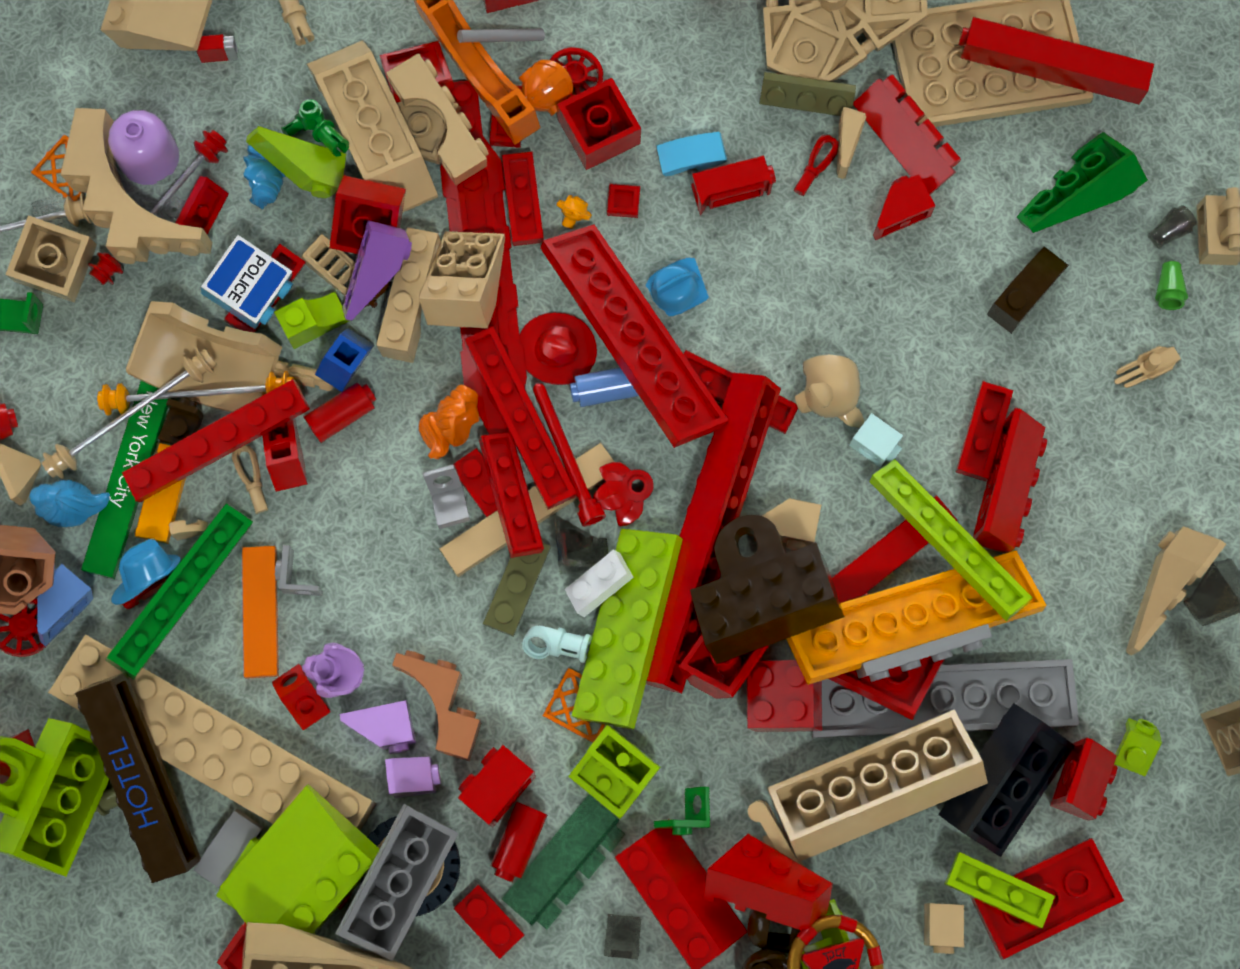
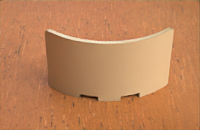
(173, 332)

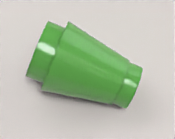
(1171, 287)

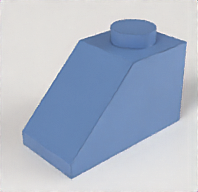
(61, 604)

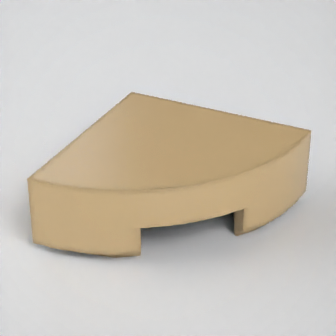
(181, 531)

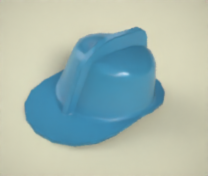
(677, 287)
(141, 568)

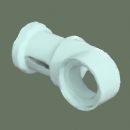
(557, 642)

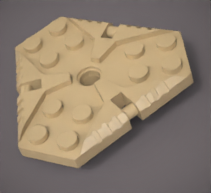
(820, 35)

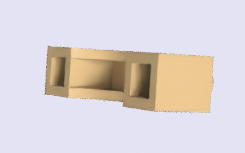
(417, 86)
(402, 316)

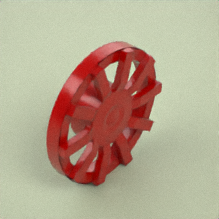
(577, 70)
(22, 628)

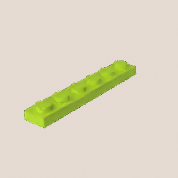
(951, 540)

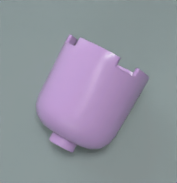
(143, 147)

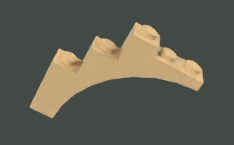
(133, 230)

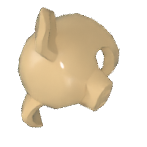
(831, 389)

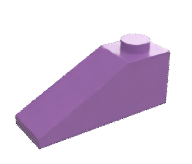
(376, 264)

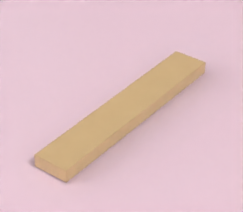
(488, 535)

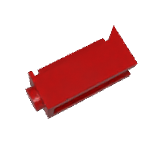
(732, 183)

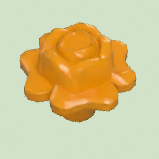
(574, 210)

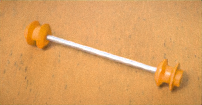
(120, 398)

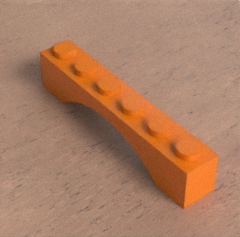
(490, 83)

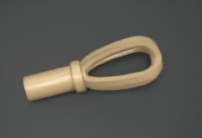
(254, 487)

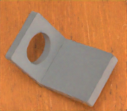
(447, 498)
(283, 573)

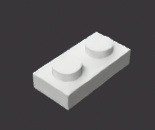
(599, 583)

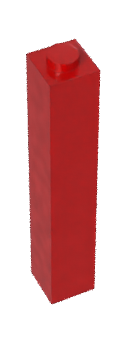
(1056, 60)

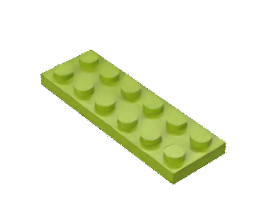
(628, 631)

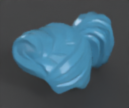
(263, 178)
(66, 503)

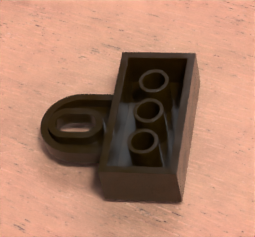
(762, 594)

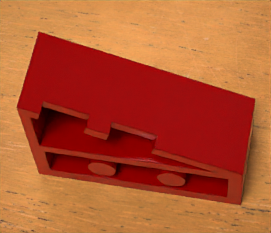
(768, 882)

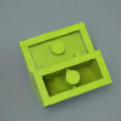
(614, 771)

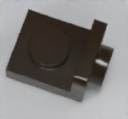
(181, 421)

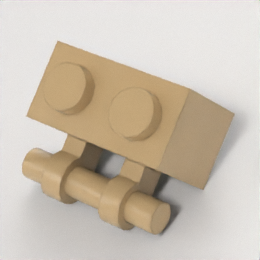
(1219, 228)

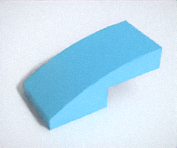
(692, 152)

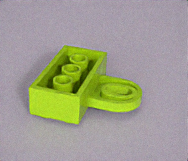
(49, 795)

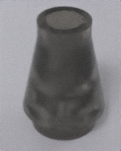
(1173, 226)

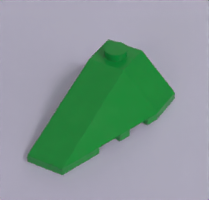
(1102, 175)

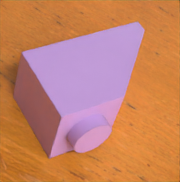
(384, 725)
(411, 776)

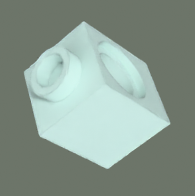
(877, 441)

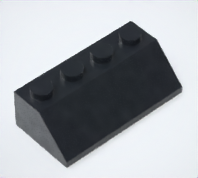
(1019, 767)

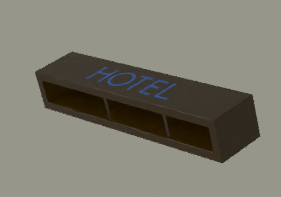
(138, 777)

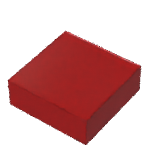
(623, 200)

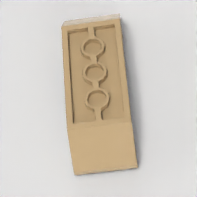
(372, 122)

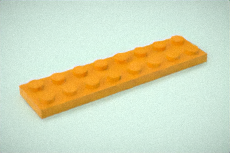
(904, 619)

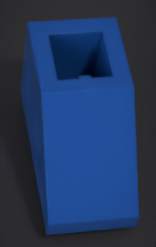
(344, 359)

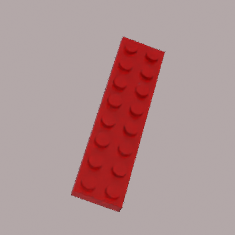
(634, 335)

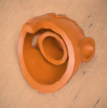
(546, 85)

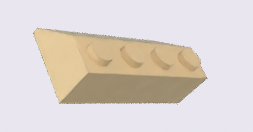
(1224, 731)

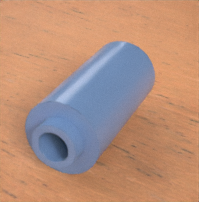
(601, 387)

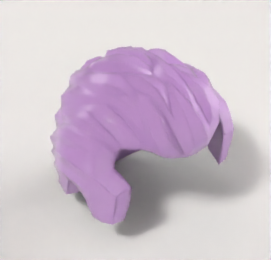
(334, 671)

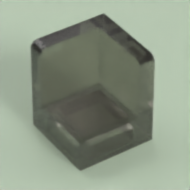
(622, 936)

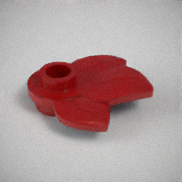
(618, 491)

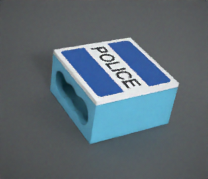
(247, 283)

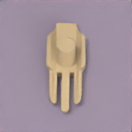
(1150, 364)

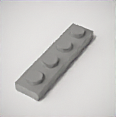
(937, 649)

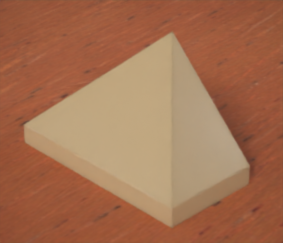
(18, 473)

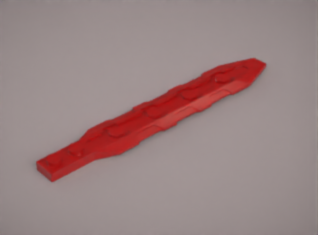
(479, 208)

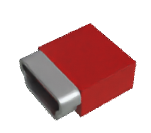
(217, 48)

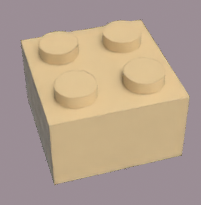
(51, 259)

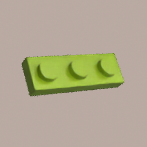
(999, 890)

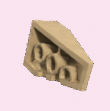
(1179, 563)

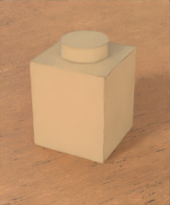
(943, 927)

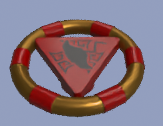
(838, 956)

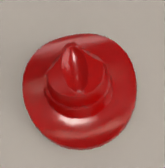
(558, 348)

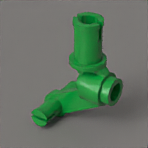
(312, 118)

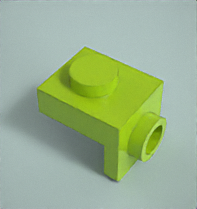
(1138, 746)

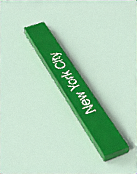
(117, 517)

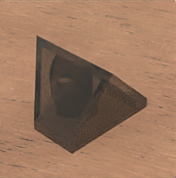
(577, 548)
(1216, 594)

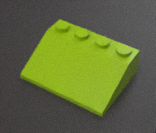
(301, 866)

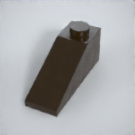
(1027, 289)

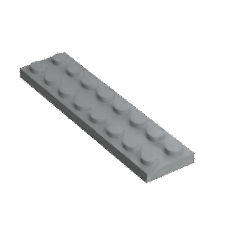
(976, 691)

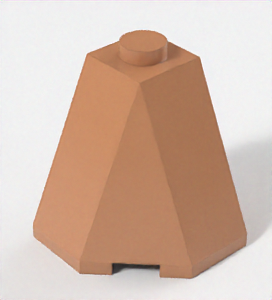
(25, 567)

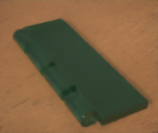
(557, 864)

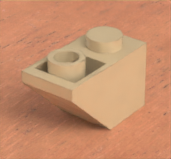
(795, 522)

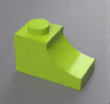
(310, 319)

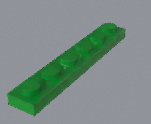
(179, 591)

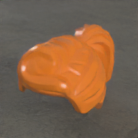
(451, 421)

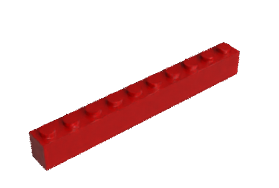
(715, 503)

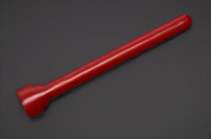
(589, 510)

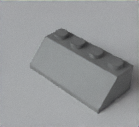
(397, 883)

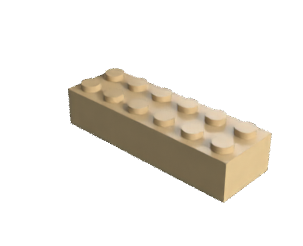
(877, 785)

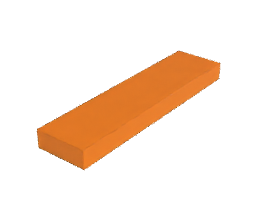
(260, 612)

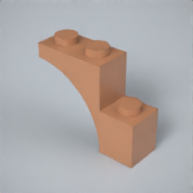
(455, 730)

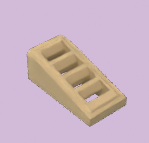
(850, 129)
(314, 252)

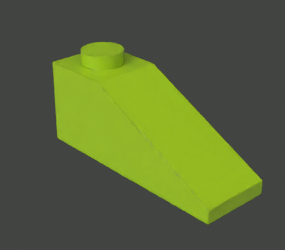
(302, 162)

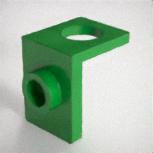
(21, 315)
(692, 820)

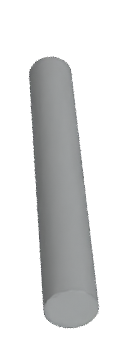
(500, 35)

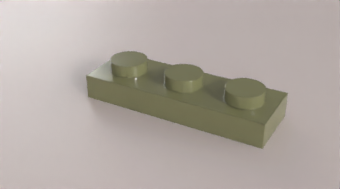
(806, 94)
(515, 592)

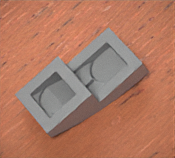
(227, 847)

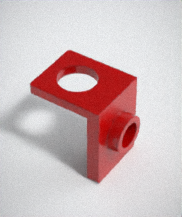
(300, 698)

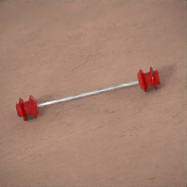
(207, 151)

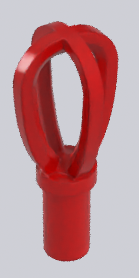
(810, 172)

